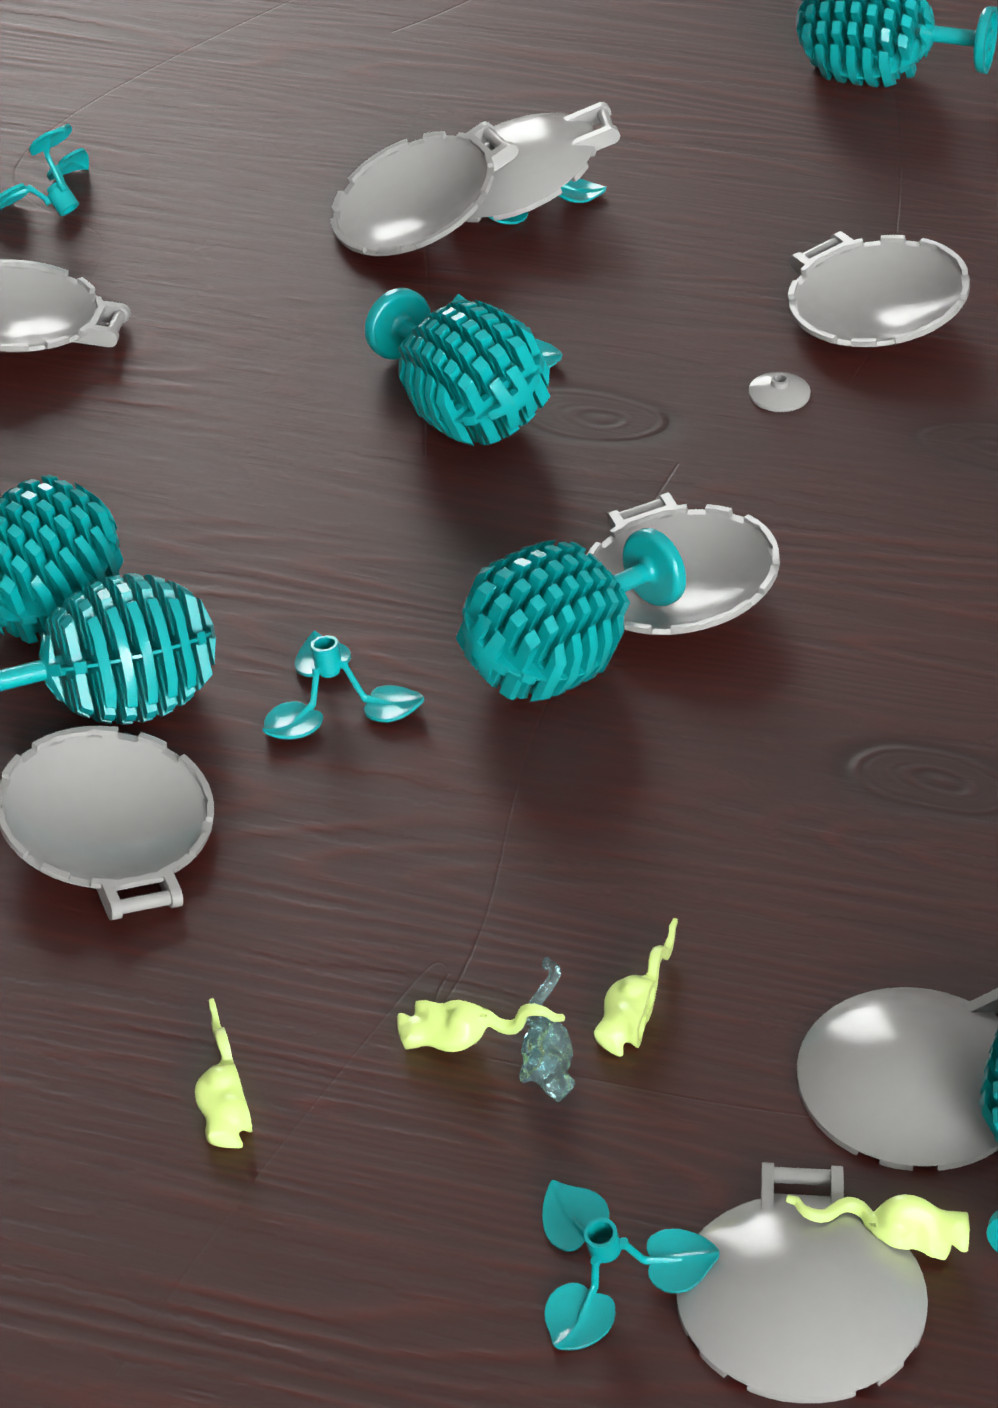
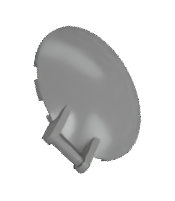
(549, 155)
(418, 190)
(876, 289)
(50, 309)
(725, 559)
(107, 813)
(902, 1076)
(803, 1302)

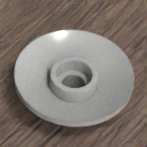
(779, 392)

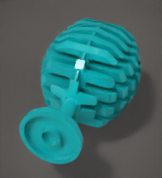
(883, 38)
(462, 365)
(50, 548)
(557, 615)
(123, 650)

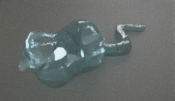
(547, 1045)

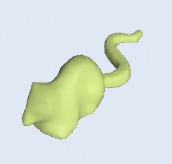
(631, 1002)
(460, 1024)
(221, 1094)
(901, 1222)

